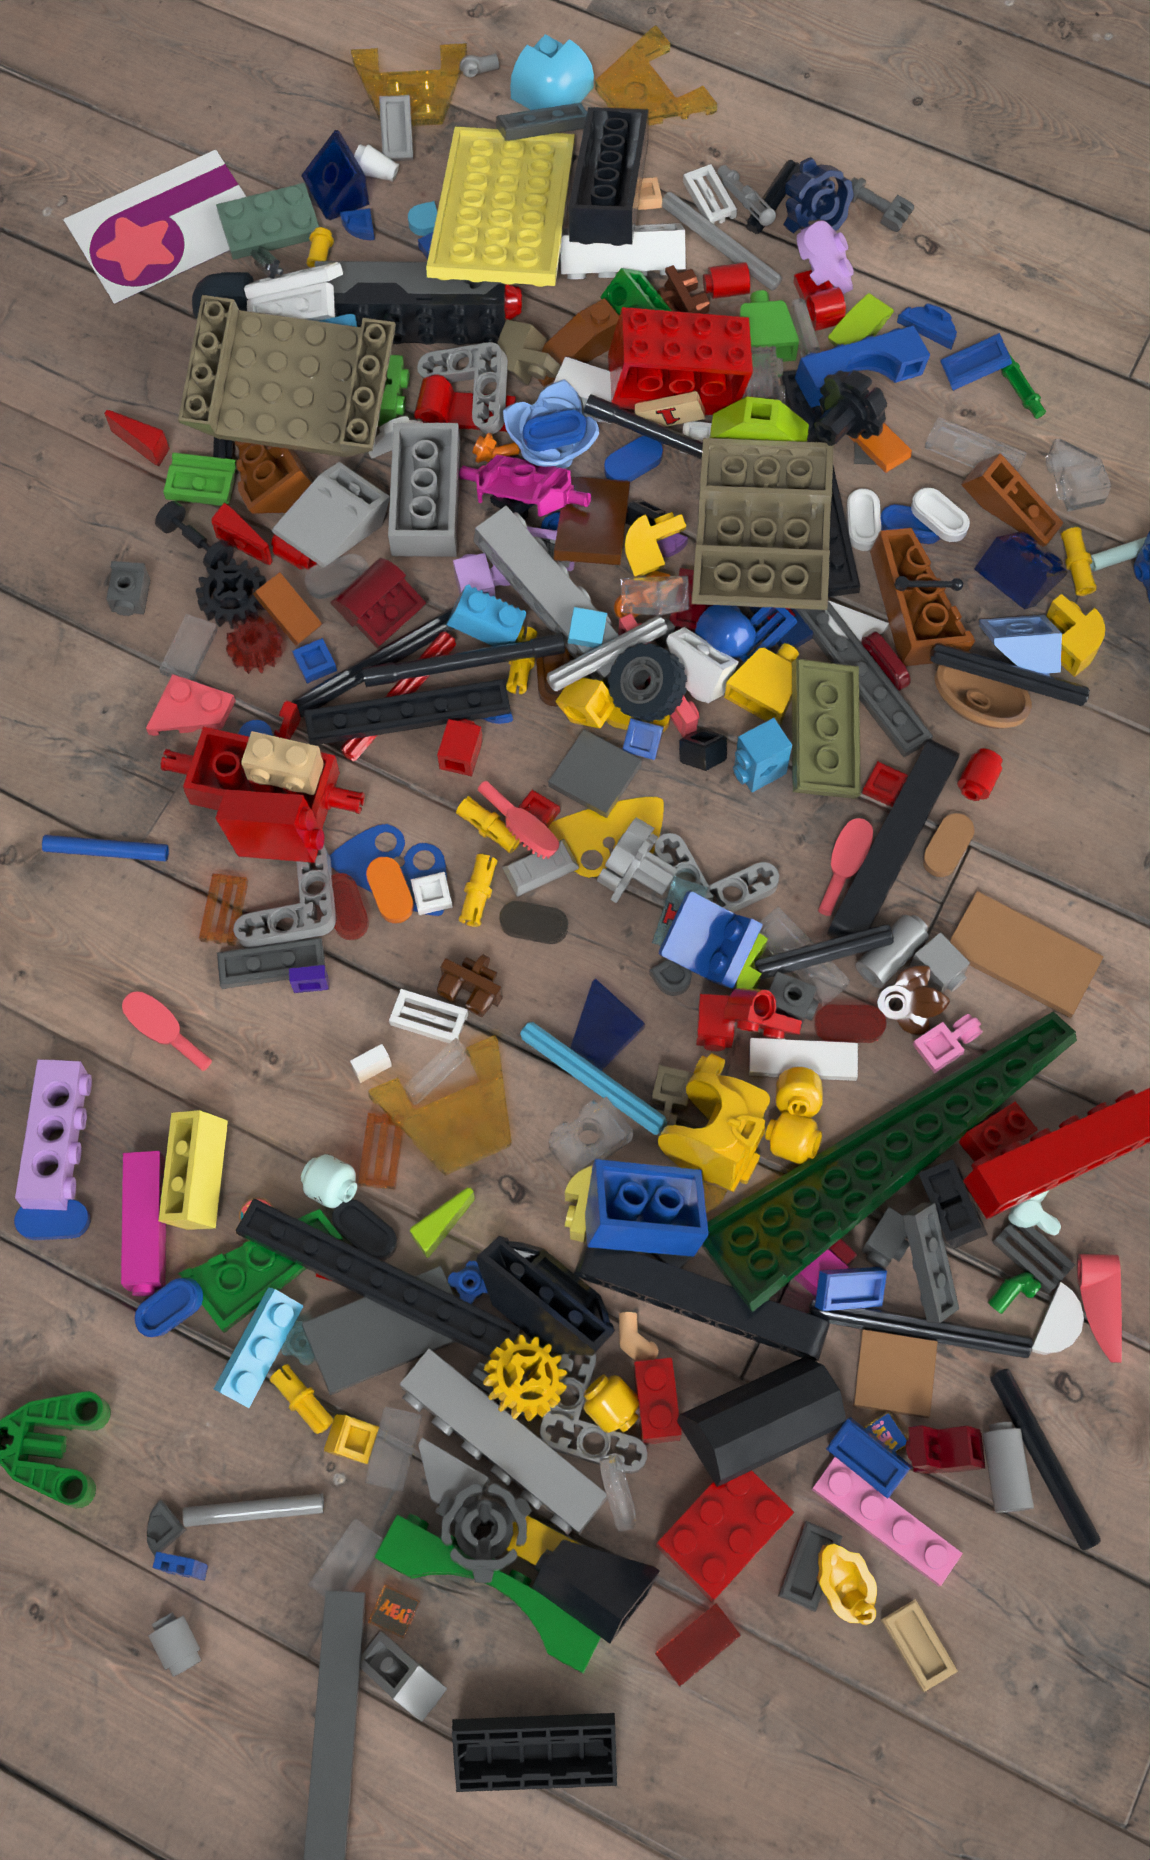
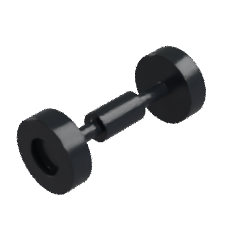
(171, 517)

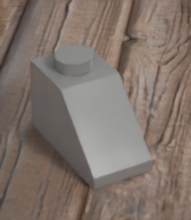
(448, 1475)
(401, 1676)

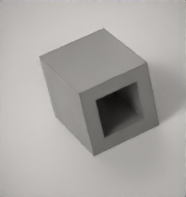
(945, 963)

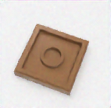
(895, 1374)

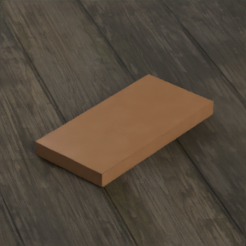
(1025, 954)

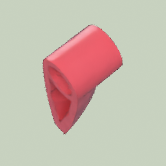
(1101, 1295)

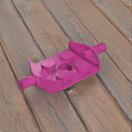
(526, 482)

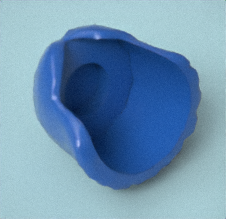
(726, 630)

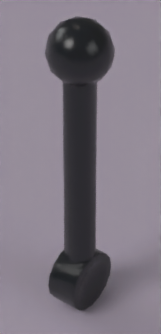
(902, 583)

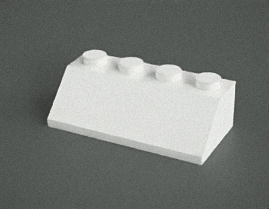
(652, 249)

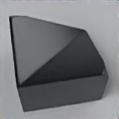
(703, 749)

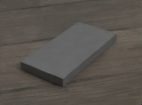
(369, 1339)

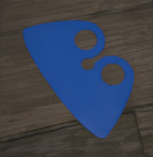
(357, 853)

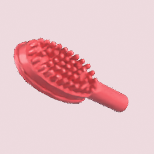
(522, 823)
(846, 859)
(160, 1025)

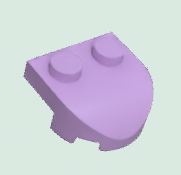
(826, 254)

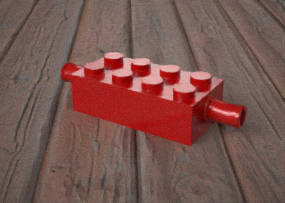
(219, 767)

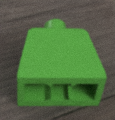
(771, 325)

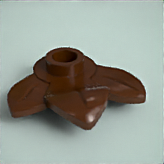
(917, 998)

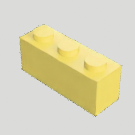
(193, 1170)

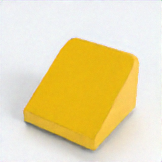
(351, 1438)

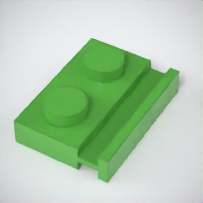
(200, 479)

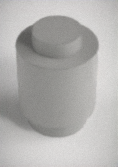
(175, 1644)

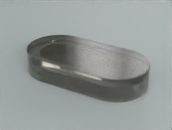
(533, 922)

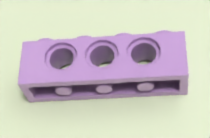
(52, 1081)

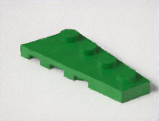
(238, 1280)

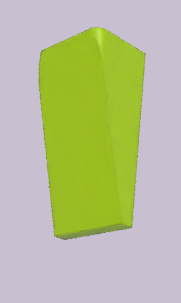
(436, 1226)

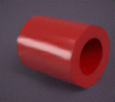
(727, 280)

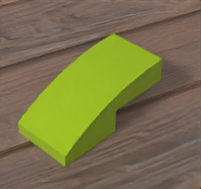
(861, 321)
(749, 977)

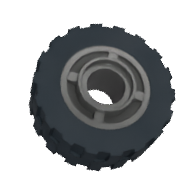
(629, 678)

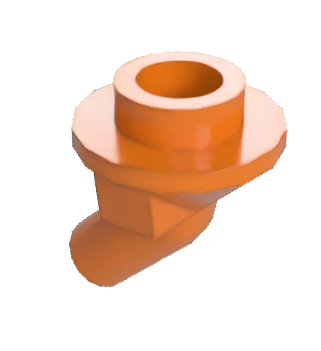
(486, 449)

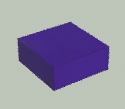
(309, 979)

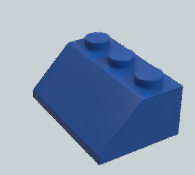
(645, 1208)

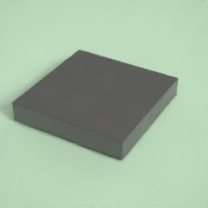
(595, 773)

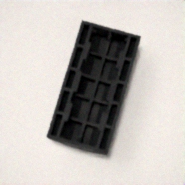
(764, 1419)
(534, 1752)

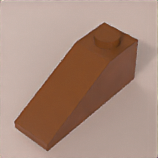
(584, 336)
(1011, 499)

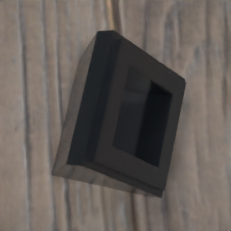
(639, 508)

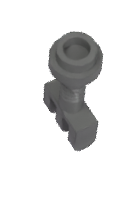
(894, 213)

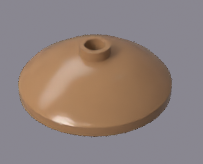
(982, 699)

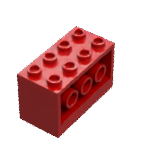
(679, 353)

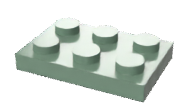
(268, 220)

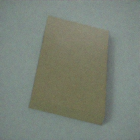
(825, 729)

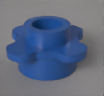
(459, 1281)

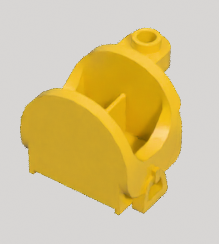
(734, 1129)

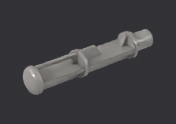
(747, 196)

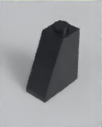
(594, 1586)

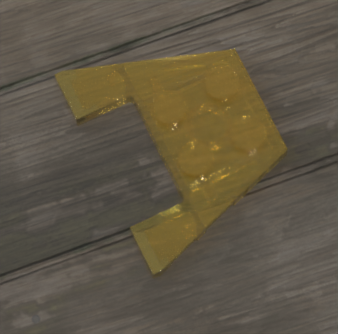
(636, 85)
(428, 89)
(460, 1125)

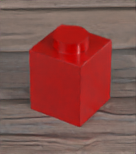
(460, 747)
(712, 1028)

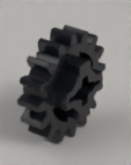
(232, 593)

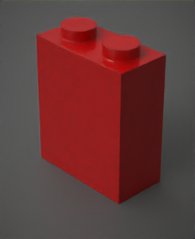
(270, 825)

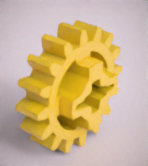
(507, 1372)

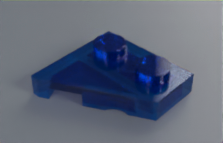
(604, 1027)

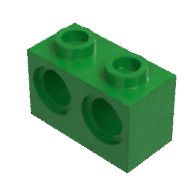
(632, 290)

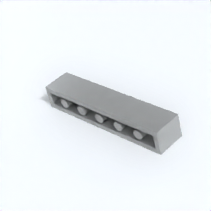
(538, 578)
(504, 1442)

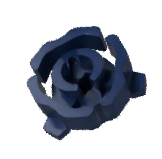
(815, 196)

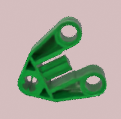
(56, 1413)

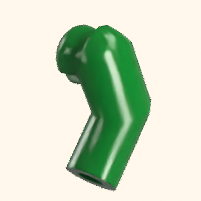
(1011, 1288)

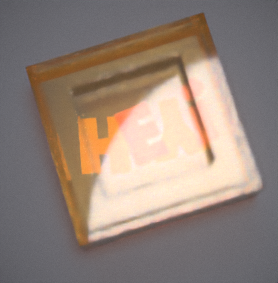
(394, 1611)

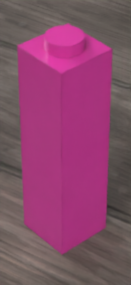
(142, 1234)

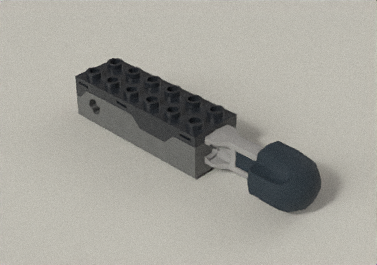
(400, 293)

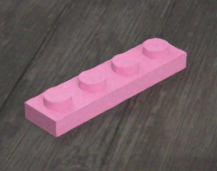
(887, 1522)

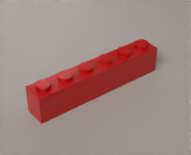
(1060, 1154)

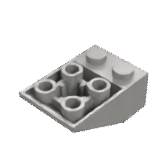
(333, 515)

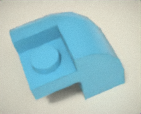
(551, 75)

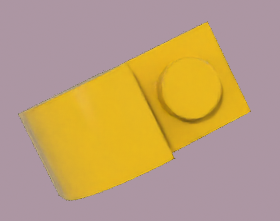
(641, 542)
(1080, 636)

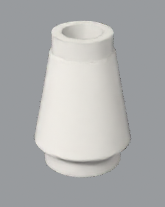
(375, 163)

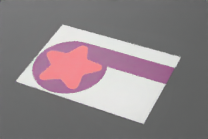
(157, 226)

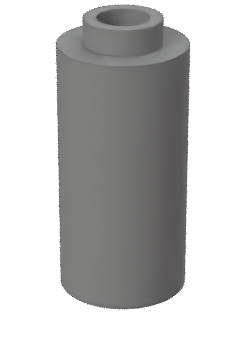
(882, 963)
(1007, 1468)

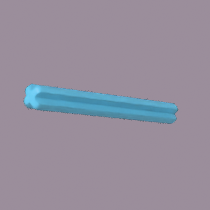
(593, 1078)

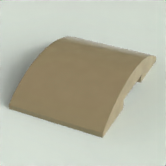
(763, 524)

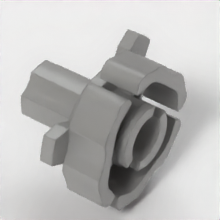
(633, 860)

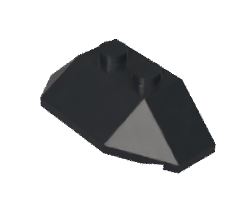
(544, 1297)

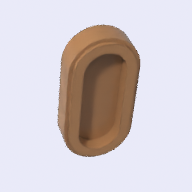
(948, 845)

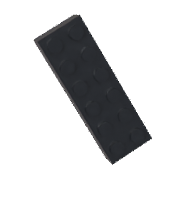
(609, 176)

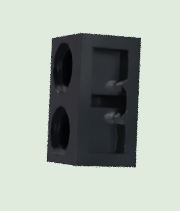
(954, 1204)

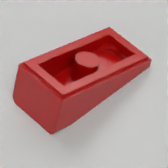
(140, 436)
(237, 533)

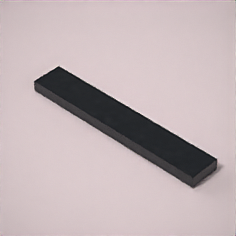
(406, 712)

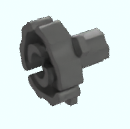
(484, 1513)

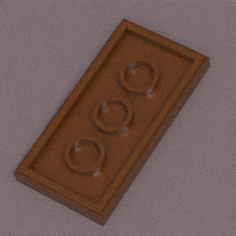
(594, 531)

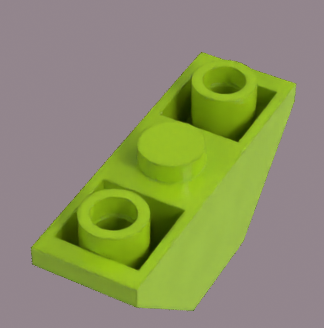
(758, 420)

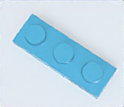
(258, 1347)

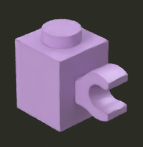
(475, 571)

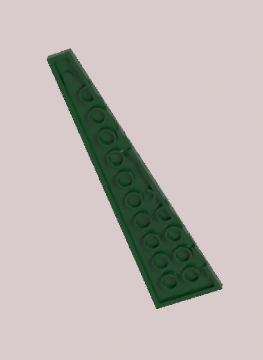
(810, 1208)

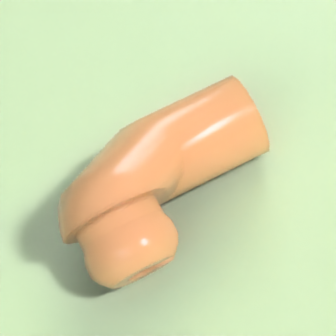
(632, 1342)

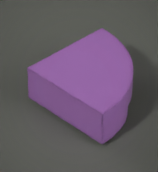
(672, 545)

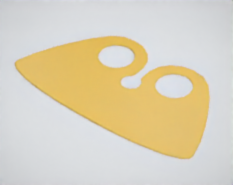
(588, 829)

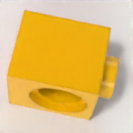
(586, 702)

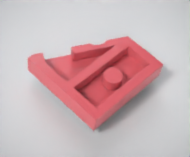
(189, 707)

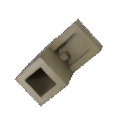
(524, 352)

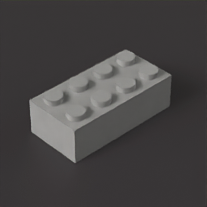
(424, 489)

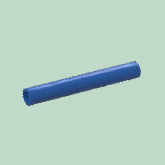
(105, 848)

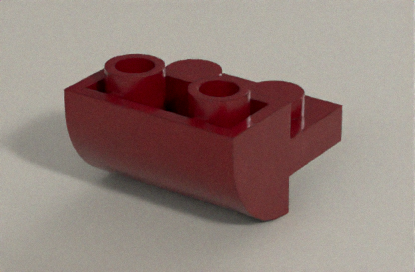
(379, 601)

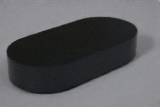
(364, 1229)

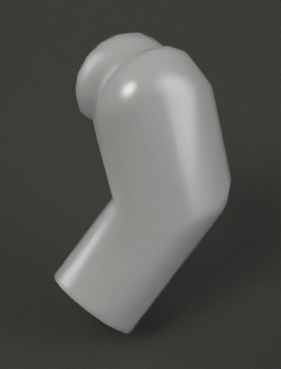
(473, 65)

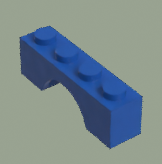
(894, 354)

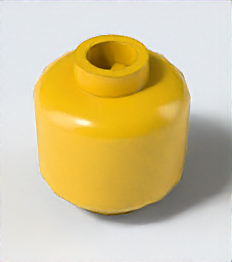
(799, 1092)
(793, 1137)
(611, 1403)

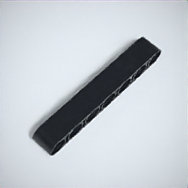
(895, 840)
(703, 1300)

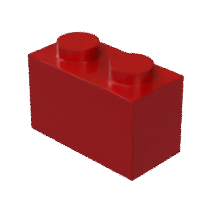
(657, 1401)

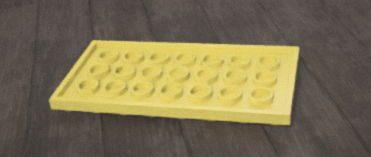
(502, 208)

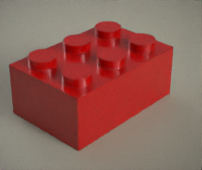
(724, 1532)

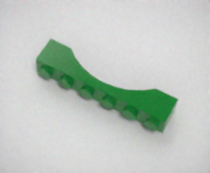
(420, 1553)

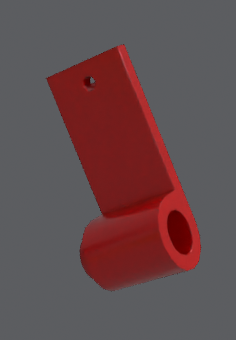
(441, 404)

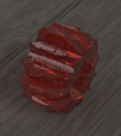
(249, 634)

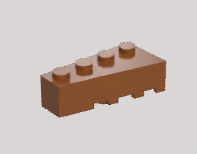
(918, 614)

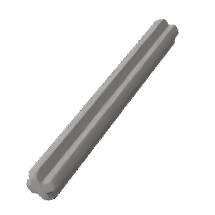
(720, 240)

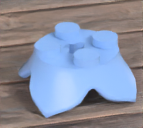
(552, 399)

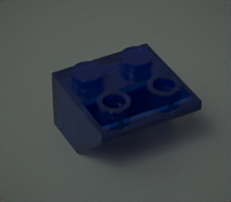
(1021, 568)

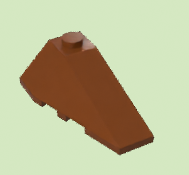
(270, 477)

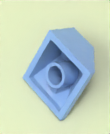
(1027, 641)

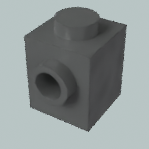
(794, 997)

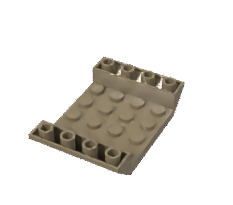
(286, 379)

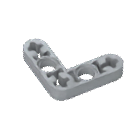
(481, 373)
(759, 890)
(302, 913)
(570, 1418)

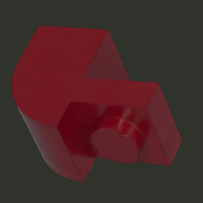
(945, 1449)

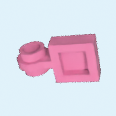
(942, 1047)

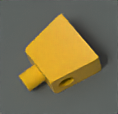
(764, 683)

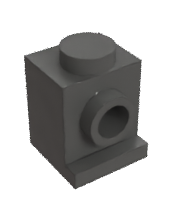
(128, 588)
(887, 1240)

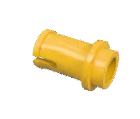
(321, 241)

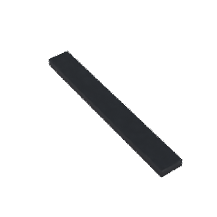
(842, 567)
(374, 1279)

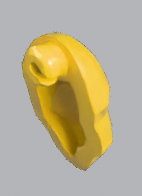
(847, 1584)

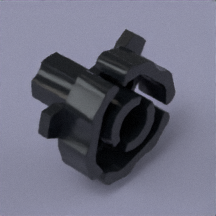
(846, 410)

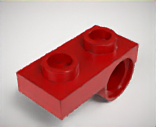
(823, 302)
(757, 1010)
(998, 1132)

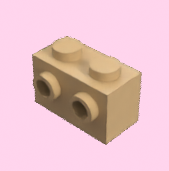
(282, 763)

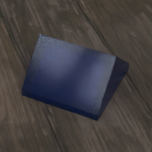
(336, 178)

